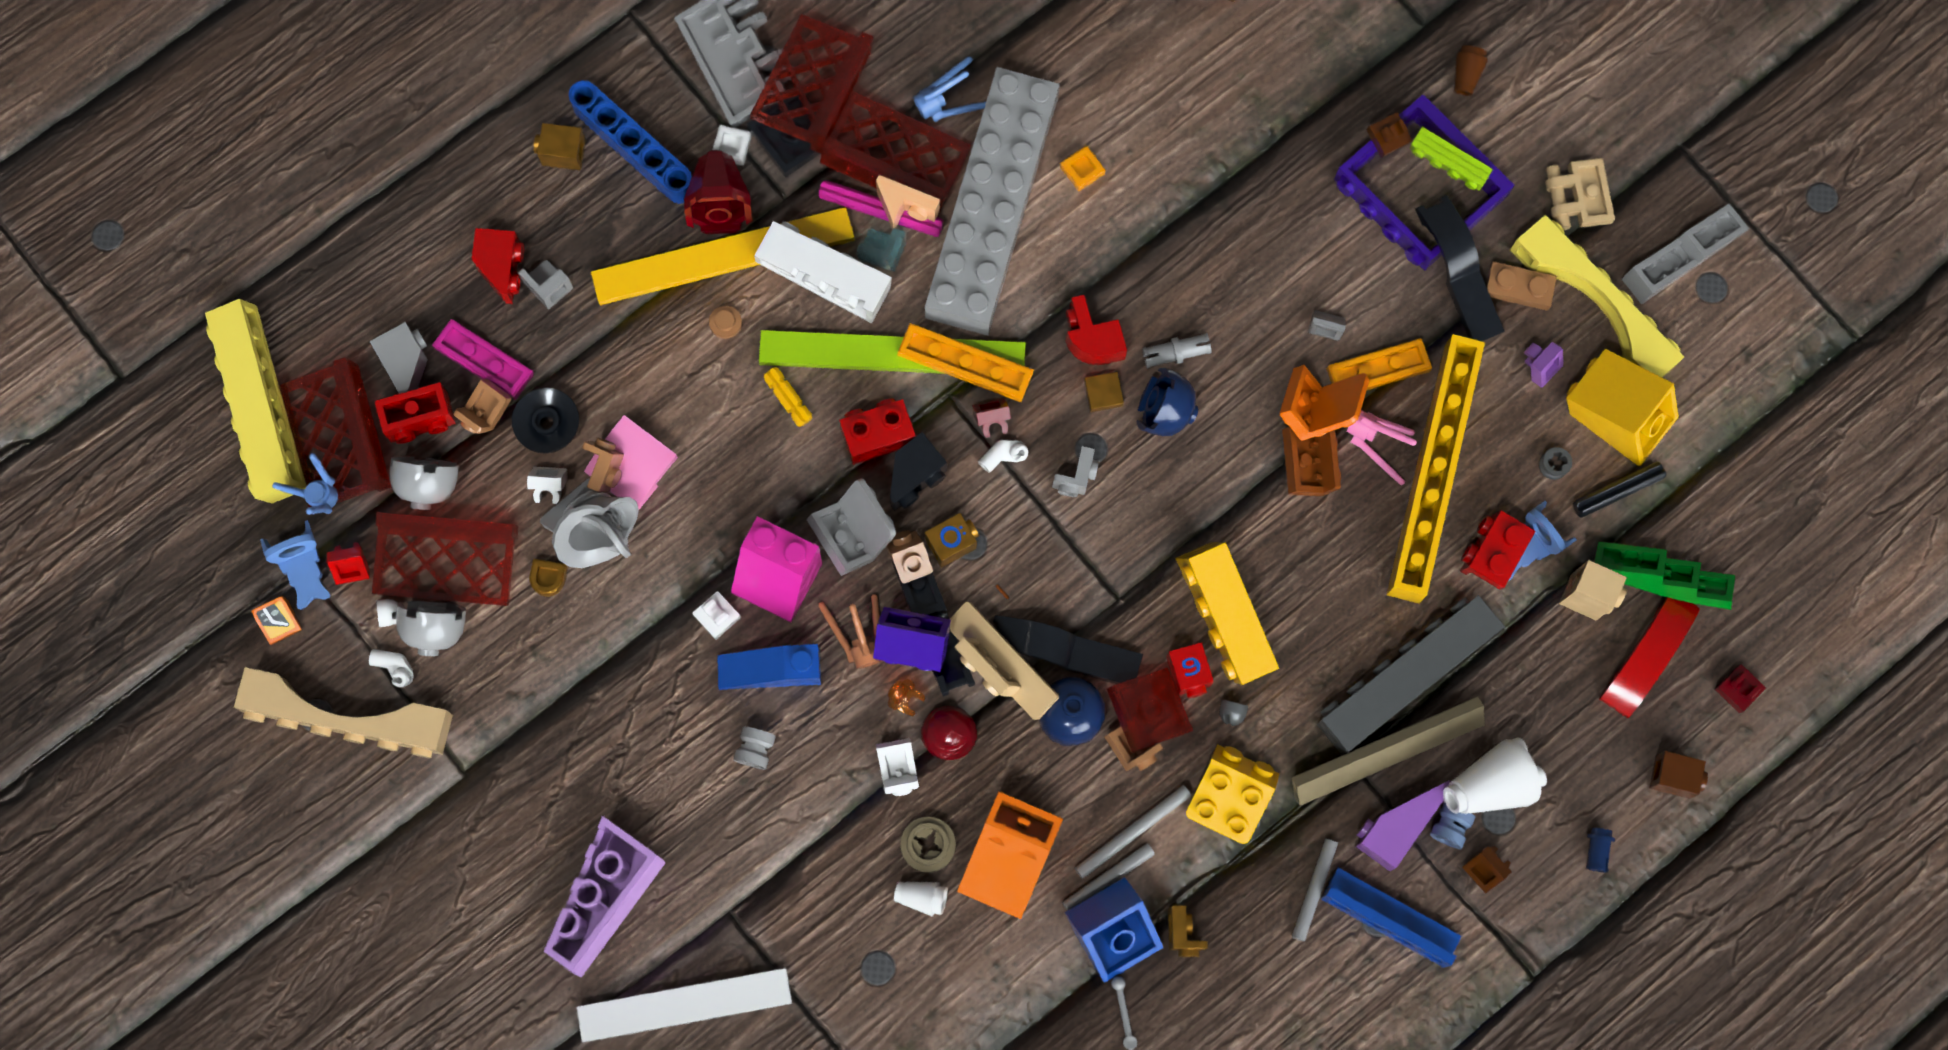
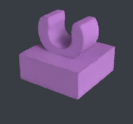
(1544, 363)

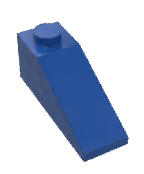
(770, 667)

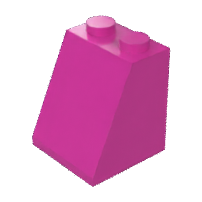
(775, 569)

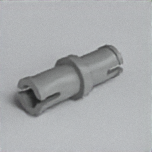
(1176, 350)

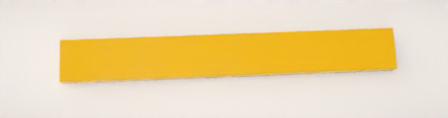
(708, 259)

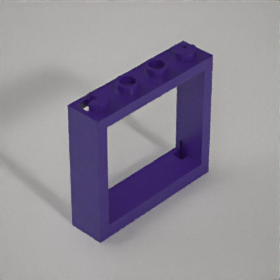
(1429, 117)

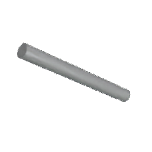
(1132, 832)

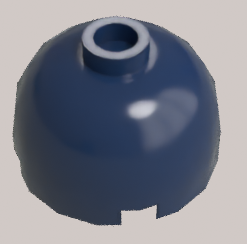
(1167, 404)
(1076, 714)

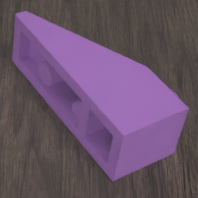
(1394, 832)

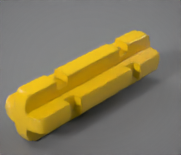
(787, 396)

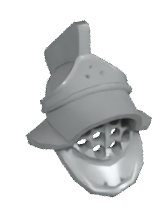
(590, 526)

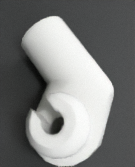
(1003, 451)
(395, 663)

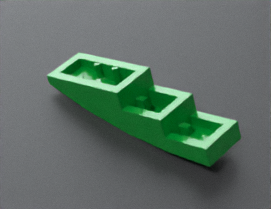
(1666, 577)

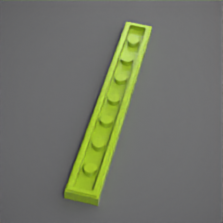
(858, 351)

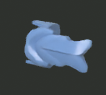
(1544, 541)
(299, 561)

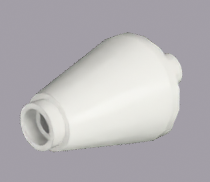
(1497, 781)

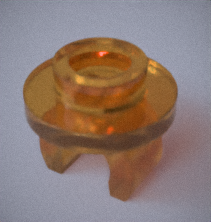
(901, 693)

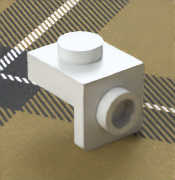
(897, 767)

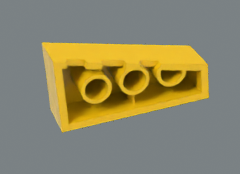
(1227, 612)

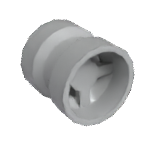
(753, 751)

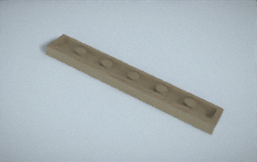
(1388, 751)

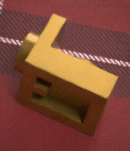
(1179, 927)

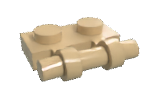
(1589, 191)

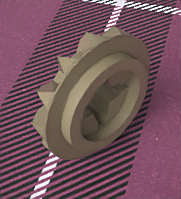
(922, 829)

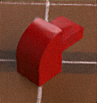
(1093, 343)

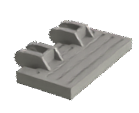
(729, 53)

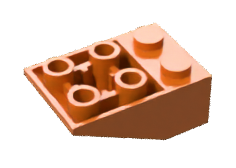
(1009, 855)

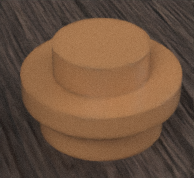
(725, 322)

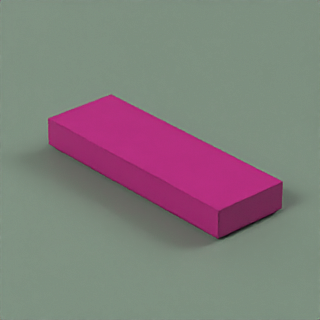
(483, 358)

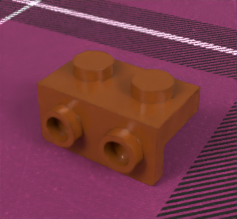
(1311, 464)

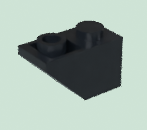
(914, 469)

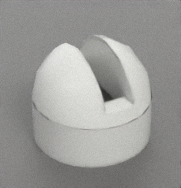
(386, 612)

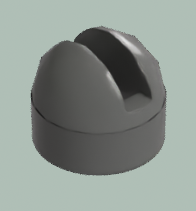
(1232, 712)

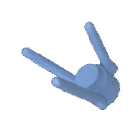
(931, 99)
(319, 493)

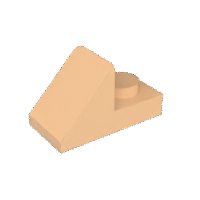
(898, 197)

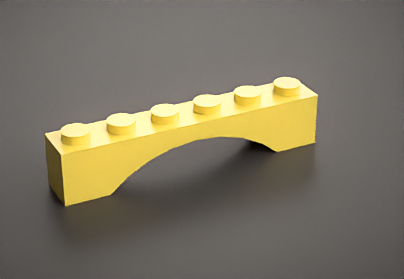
(1551, 252)

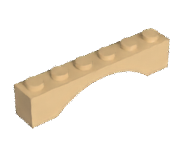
(413, 726)

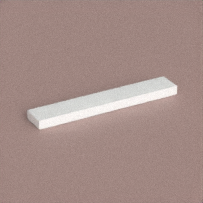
(684, 1005)

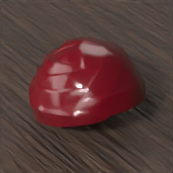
(948, 733)

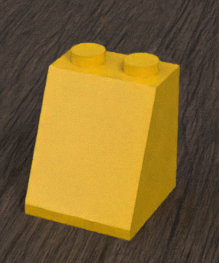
(1624, 405)

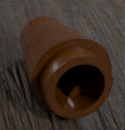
(1468, 69)

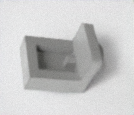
(1086, 470)

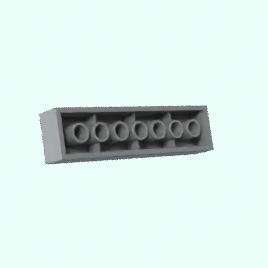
(991, 201)

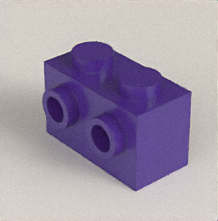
(911, 639)

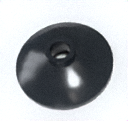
(543, 405)

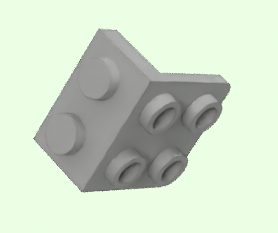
(853, 528)

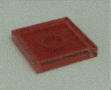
(1149, 710)

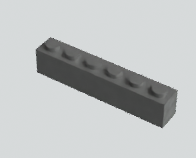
(1410, 675)

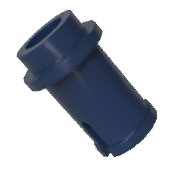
(1599, 849)

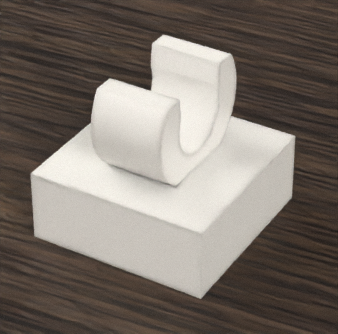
(547, 479)
(716, 615)

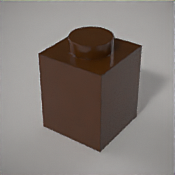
(1678, 775)

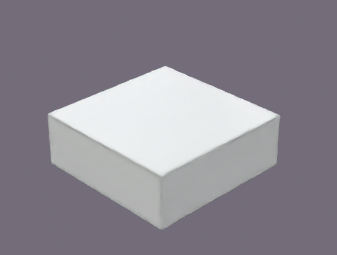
(733, 142)

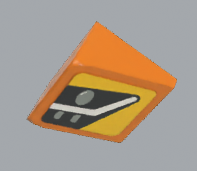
(276, 620)

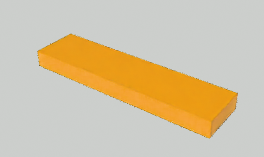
(965, 362)

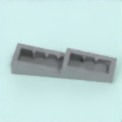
(1684, 253)

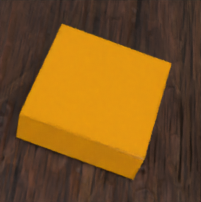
(1082, 168)

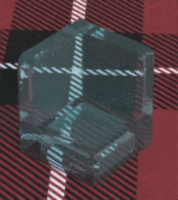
(882, 248)

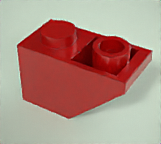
(497, 258)

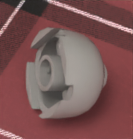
(423, 480)
(429, 625)

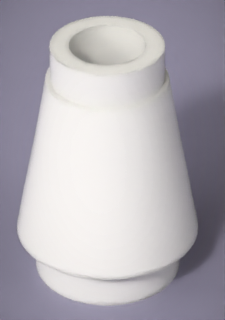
(922, 896)

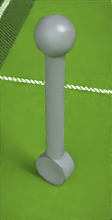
(1129, 1041)

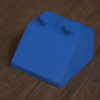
(1114, 929)

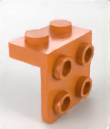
(1318, 409)

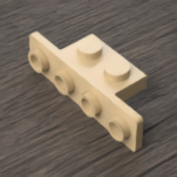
(999, 662)

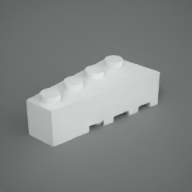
(823, 270)

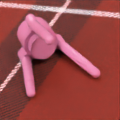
(1367, 428)

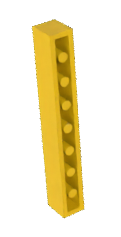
(1435, 469)

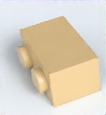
(1594, 590)

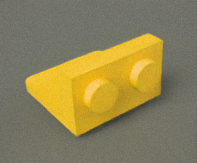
(1233, 794)

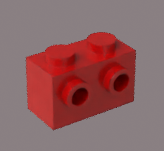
(415, 413)
(876, 430)

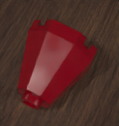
(717, 195)

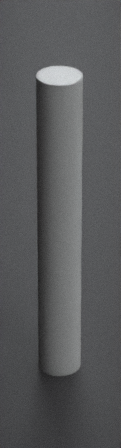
(1110, 876)
(1314, 890)

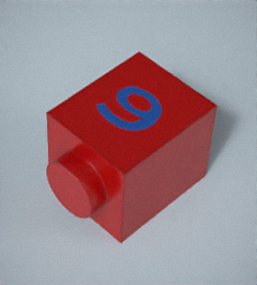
(1190, 670)

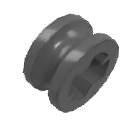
(1548, 471)

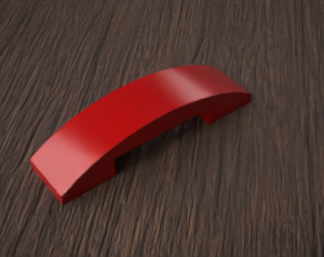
(1650, 656)

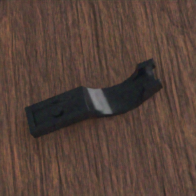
(1462, 269)
(925, 598)
(1069, 650)

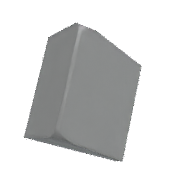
(1327, 325)

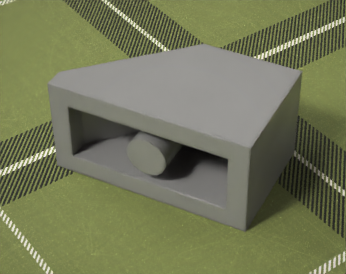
(402, 356)

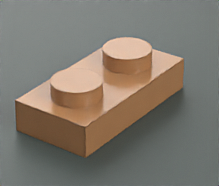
(1520, 286)

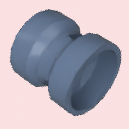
(1452, 827)

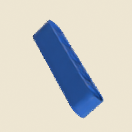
(624, 129)

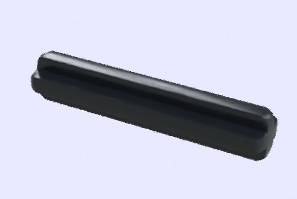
(1619, 489)

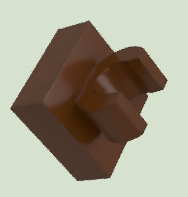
(1389, 134)
(1487, 869)

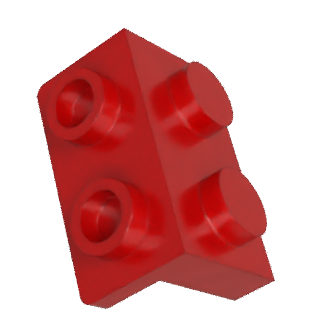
(1497, 549)

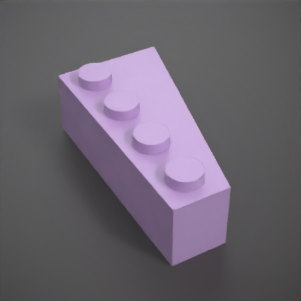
(602, 896)

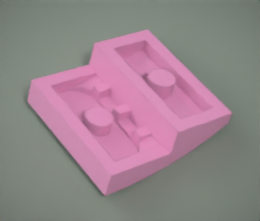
(642, 464)

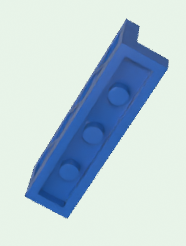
(1391, 918)

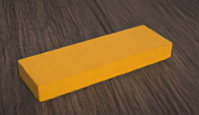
(1385, 365)

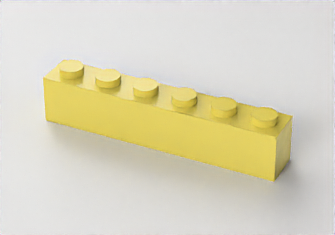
(254, 400)

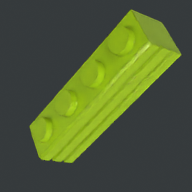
(1450, 158)

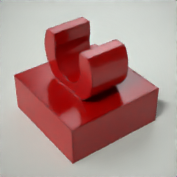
(348, 564)

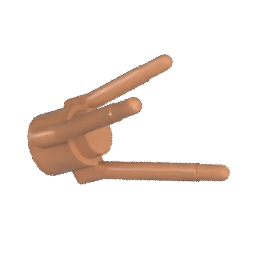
(863, 647)

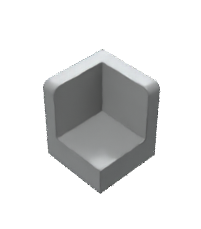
(546, 283)

